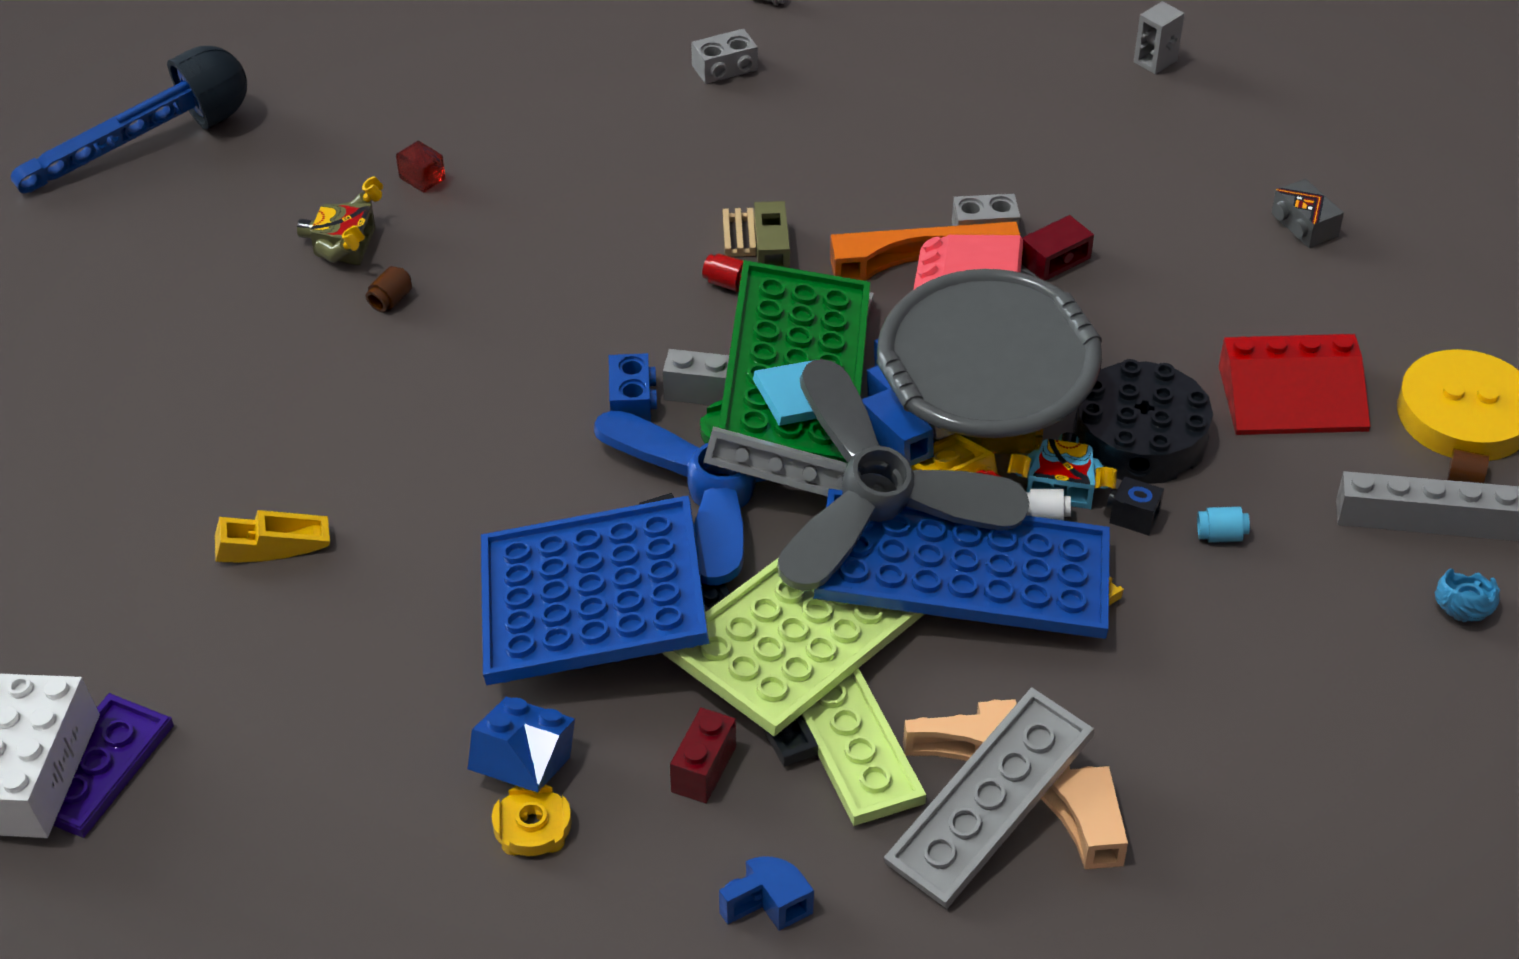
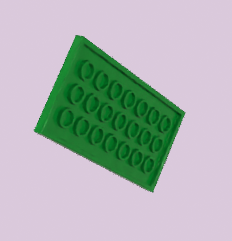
(788, 320)

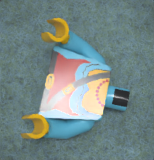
(1064, 466)

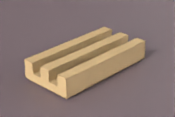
(738, 217)

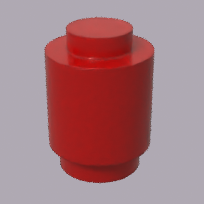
(723, 271)

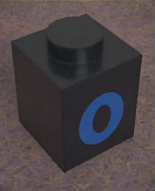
(1135, 505)

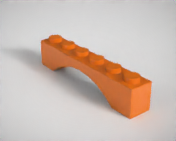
(868, 253)

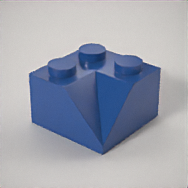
(521, 743)

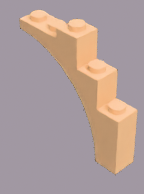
(1079, 797)

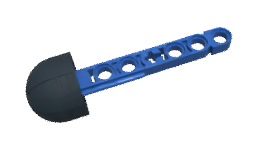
(205, 83)

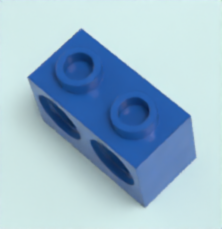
(631, 383)

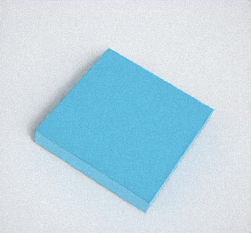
(783, 393)

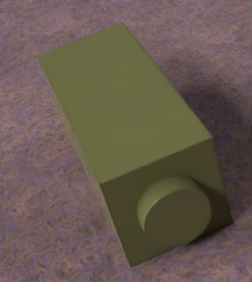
(771, 233)

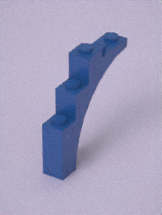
(892, 423)

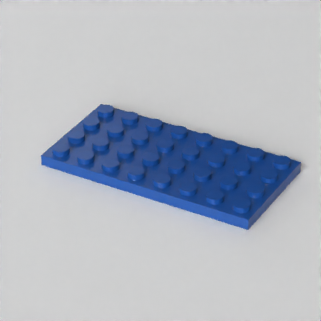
(1025, 577)

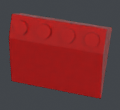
(1295, 384)

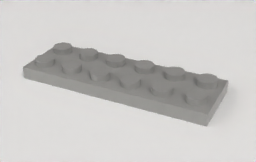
(989, 797)

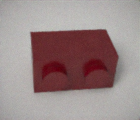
(1057, 247)
(703, 755)

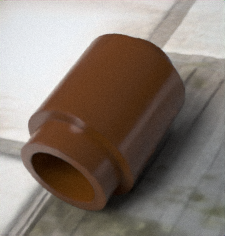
(389, 288)

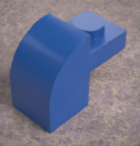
(771, 886)

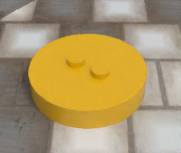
(1462, 403)

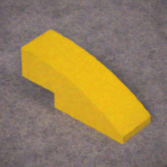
(269, 536)

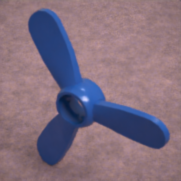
(719, 518)

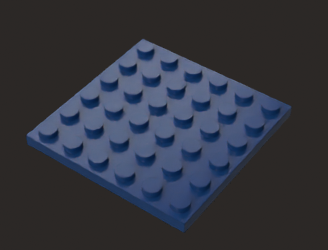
(591, 590)

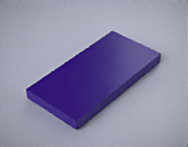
(114, 754)

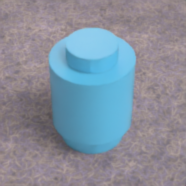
(1222, 524)

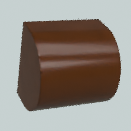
(1468, 466)

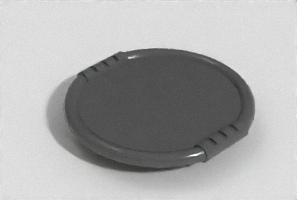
(989, 353)

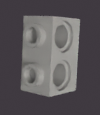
(724, 56)
(985, 209)

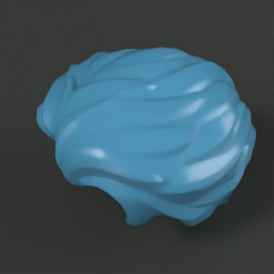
(1467, 596)

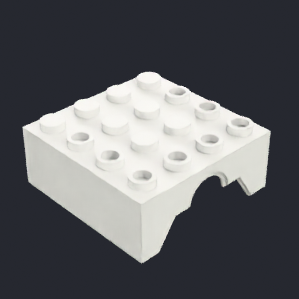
(41, 745)

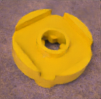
(535, 838)

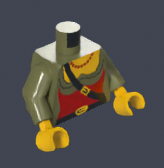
(344, 229)

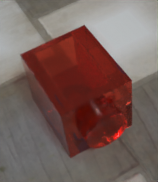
(420, 166)

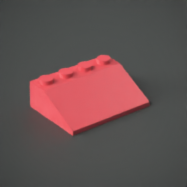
(968, 252)

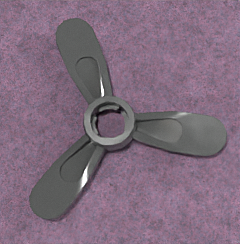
(834, 532)

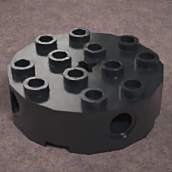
(1145, 421)

